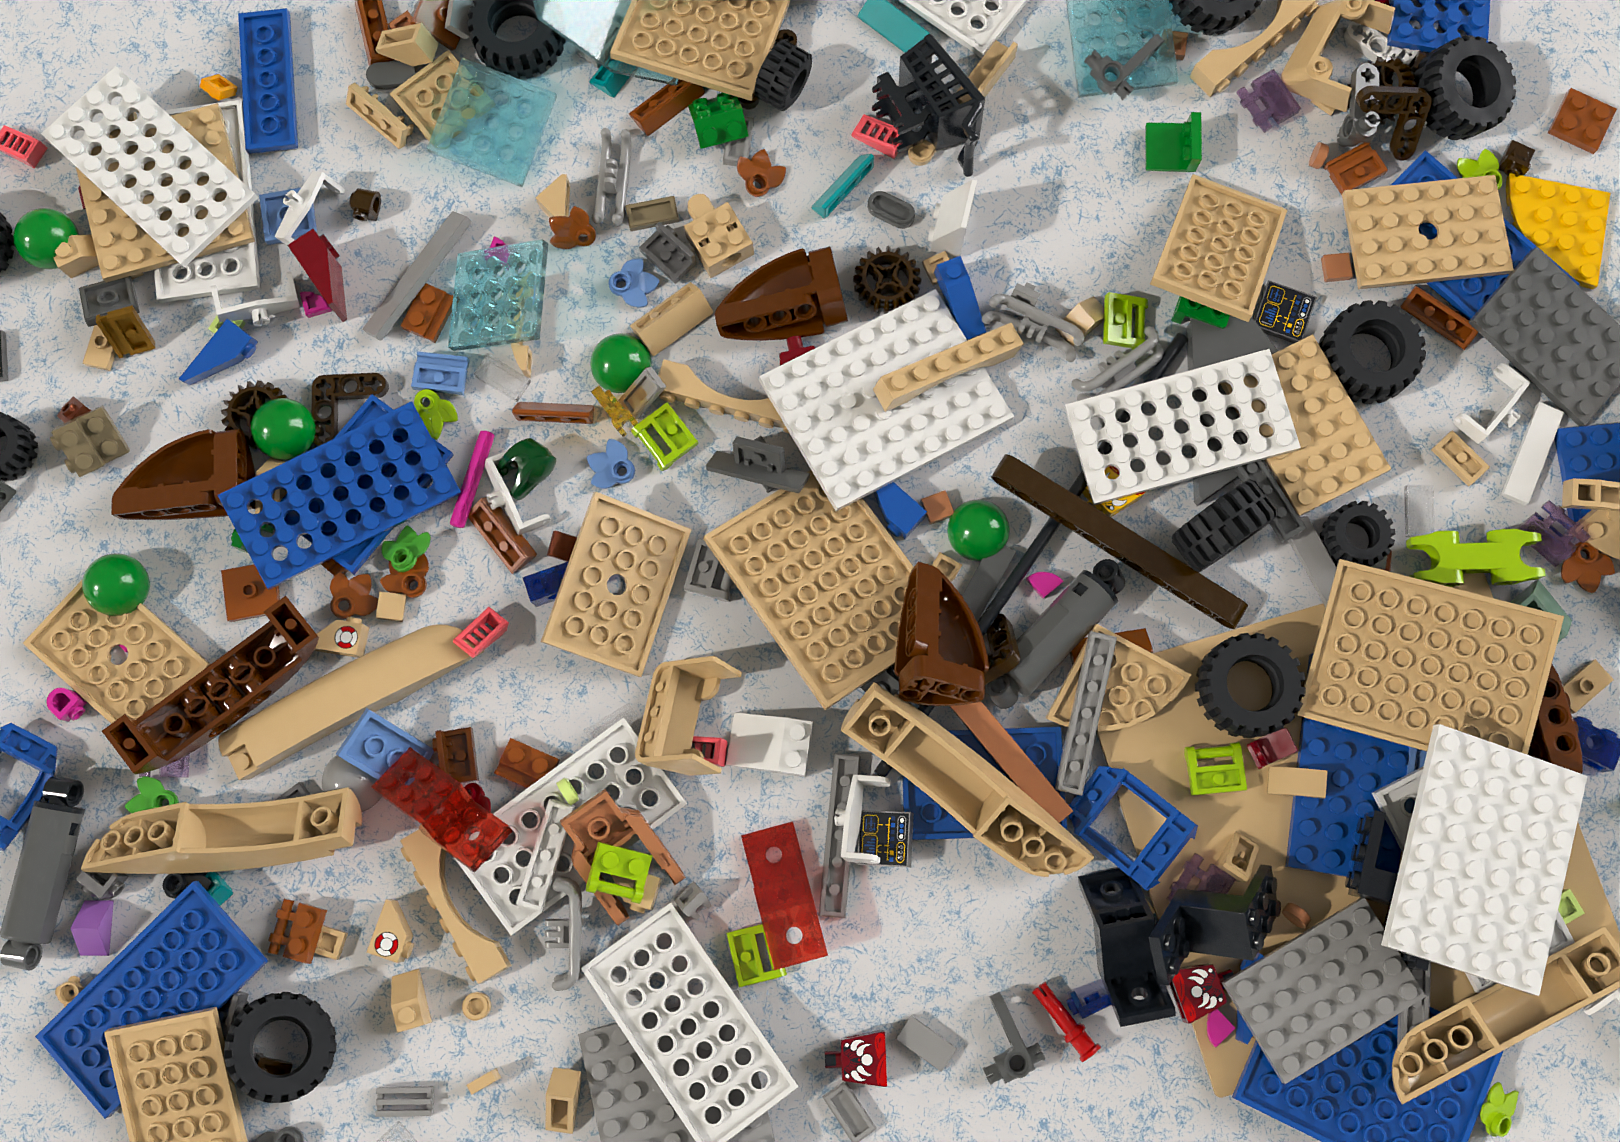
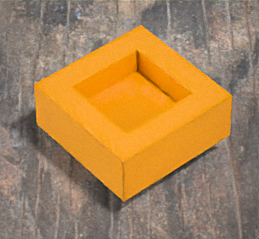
(218, 87)

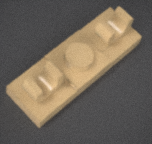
(378, 115)

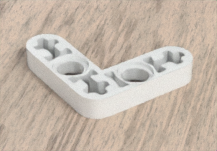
(1376, 37)

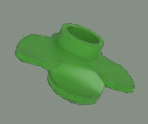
(406, 549)
(151, 795)

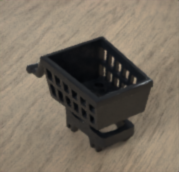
(913, 106)

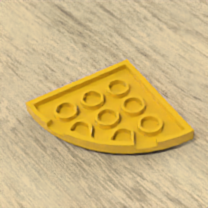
(1561, 222)

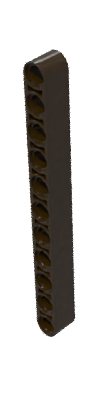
(1119, 541)

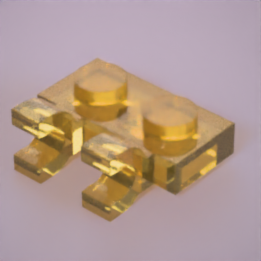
(614, 409)

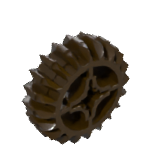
(1386, 70)
(872, 265)
(255, 397)

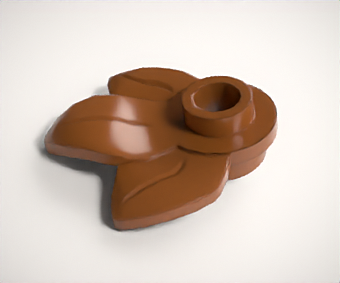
(760, 171)
(568, 229)
(1589, 570)
(400, 582)
(353, 591)

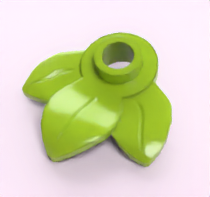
(1485, 165)
(436, 413)
(1498, 1110)

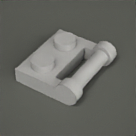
(703, 573)

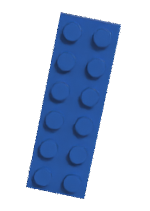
(267, 81)

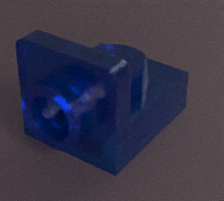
(1093, 1003)

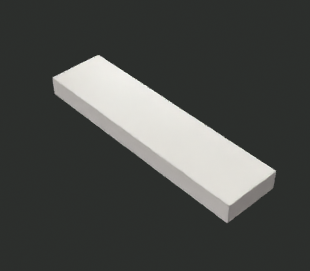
(1532, 453)
(544, 857)

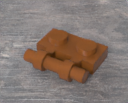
(303, 933)

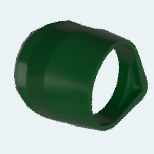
(533, 466)

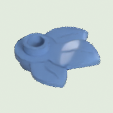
(637, 283)
(608, 464)

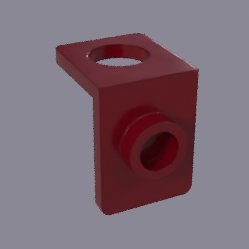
(1272, 747)

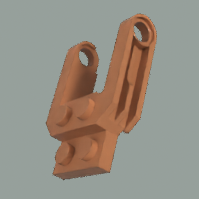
(607, 823)

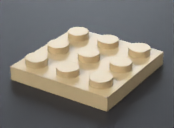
(426, 92)

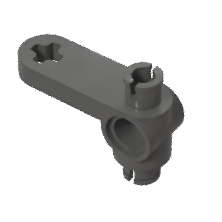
(1103, 65)
(1359, 125)
(1001, 1067)

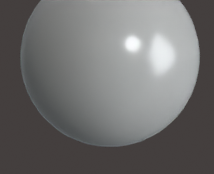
(342, 774)

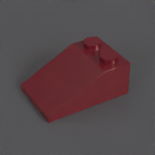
(320, 263)

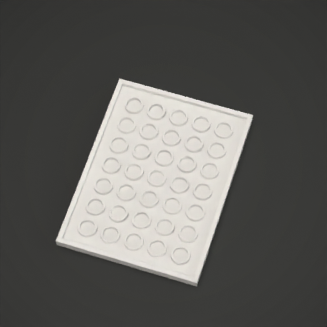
(842, 425)
(1485, 860)

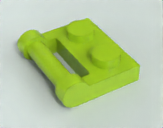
(1119, 320)
(672, 432)
(1219, 777)
(621, 863)
(747, 957)

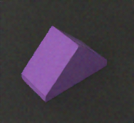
(93, 928)

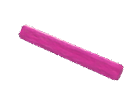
(472, 479)

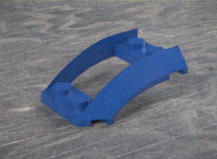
(35, 753)
(1161, 848)

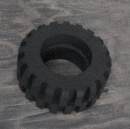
(1213, 15)
(512, 58)
(1489, 80)
(1394, 331)
(1224, 525)
(1280, 669)
(301, 1081)

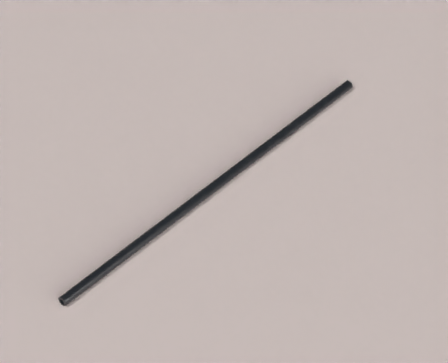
(1050, 527)

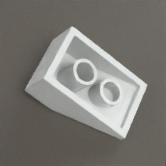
(952, 219)
(769, 744)

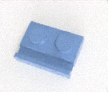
(440, 373)

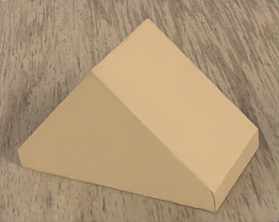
(555, 198)
(1085, 316)
(1238, 857)

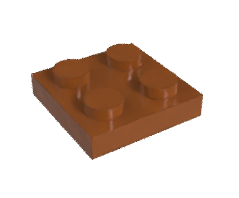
(1582, 120)

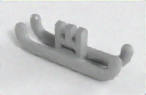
(611, 178)
(1035, 324)
(1123, 369)
(567, 933)

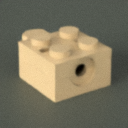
(719, 233)

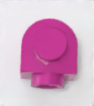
(66, 704)

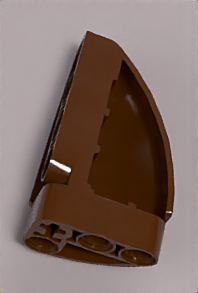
(784, 299)
(186, 478)
(938, 643)

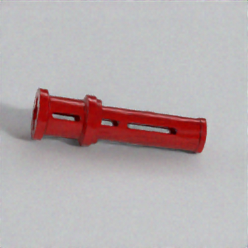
(1074, 1032)

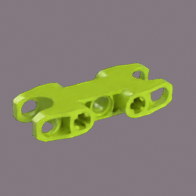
(1497, 556)

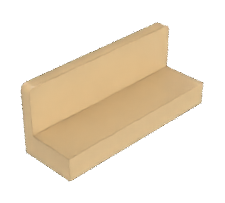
(990, 68)
(672, 318)

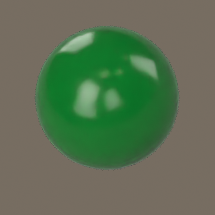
(40, 234)
(619, 361)
(283, 429)
(978, 529)
(115, 584)

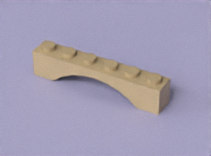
(1221, 65)
(922, 375)
(688, 388)
(1591, 494)
(482, 954)

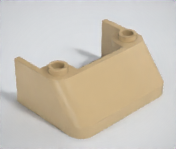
(1308, 71)
(673, 714)

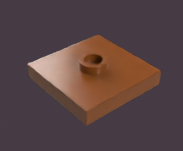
(433, 16)
(246, 593)

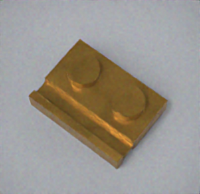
(125, 331)

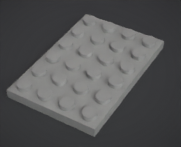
(1323, 990)

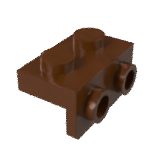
(457, 754)

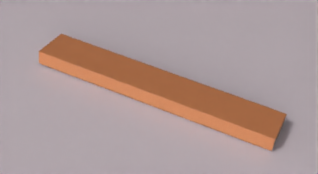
(1011, 758)

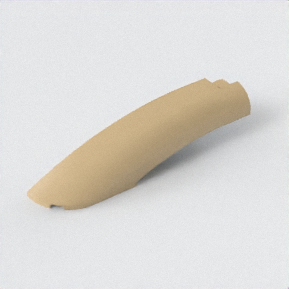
(341, 698)
(963, 784)
(227, 835)
(1504, 1016)

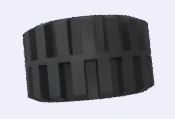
(783, 75)
(19, 448)
(1371, 521)

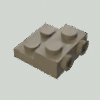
(89, 441)

